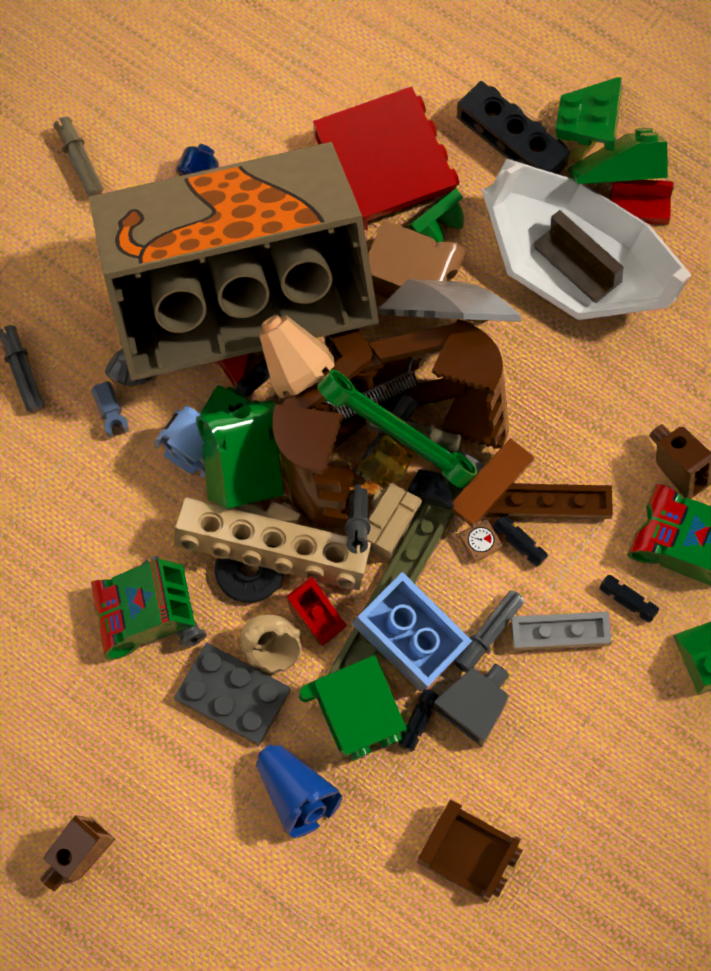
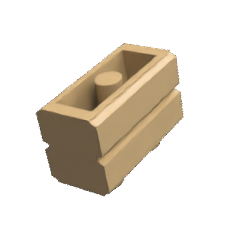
(391, 519)

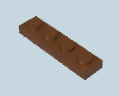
(555, 501)

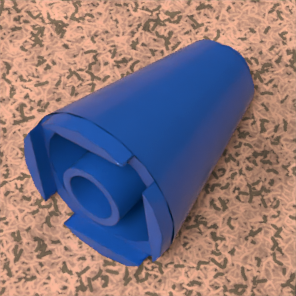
(296, 791)

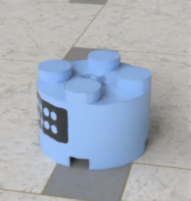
(183, 441)

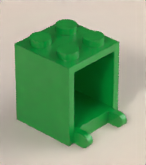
(357, 708)

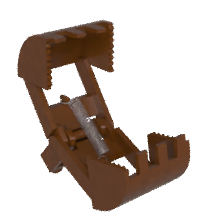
(307, 437)

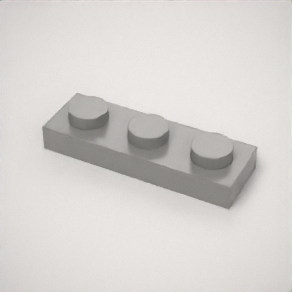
(561, 631)

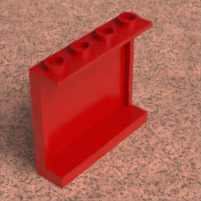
(388, 153)

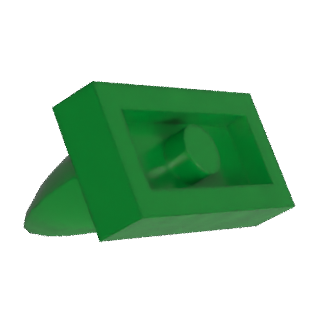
(447, 210)

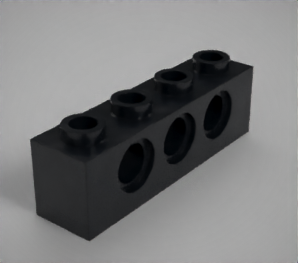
(486, 99)

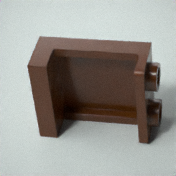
(470, 852)

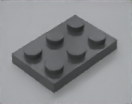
(232, 694)

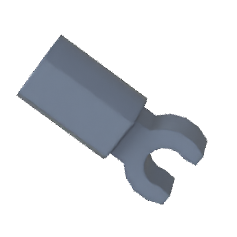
(109, 407)

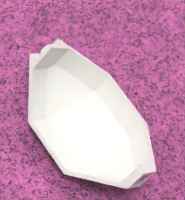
(521, 213)

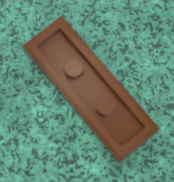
(492, 482)

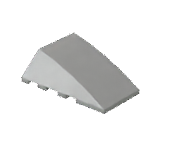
(447, 300)

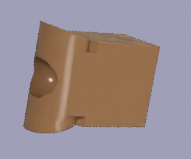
(406, 255)

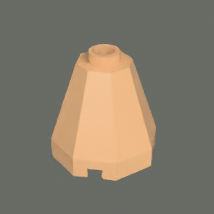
(292, 355)

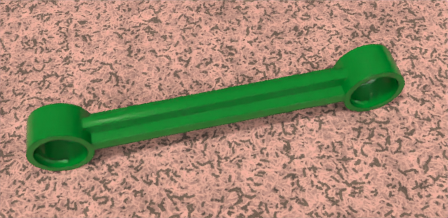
(340, 391)

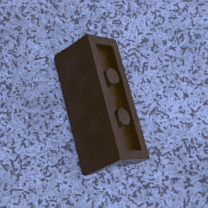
(579, 258)

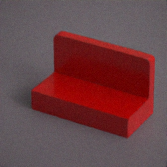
(644, 199)

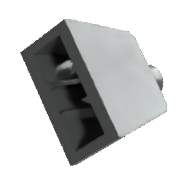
(475, 702)

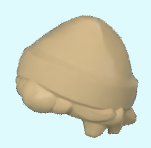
(270, 643)

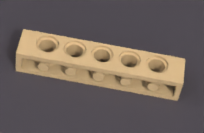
(263, 531)

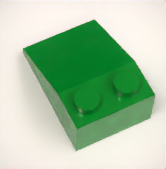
(635, 157)

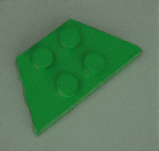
(591, 114)

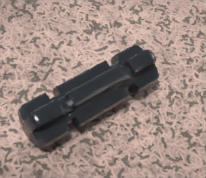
(253, 379)
(520, 540)
(629, 598)
(418, 720)

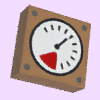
(480, 541)

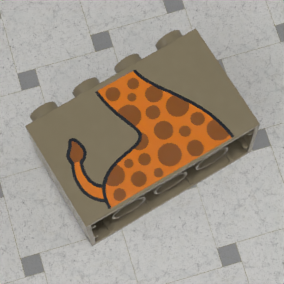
(223, 249)

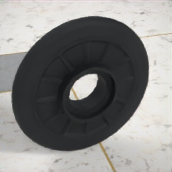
(245, 588)

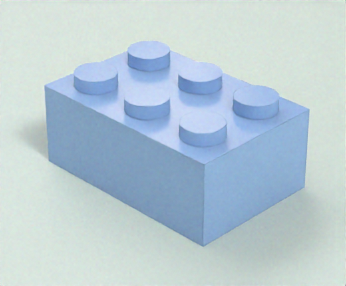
(411, 632)

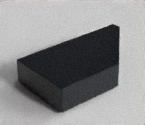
(431, 489)

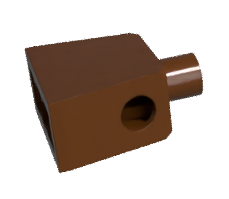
(682, 460)
(84, 841)

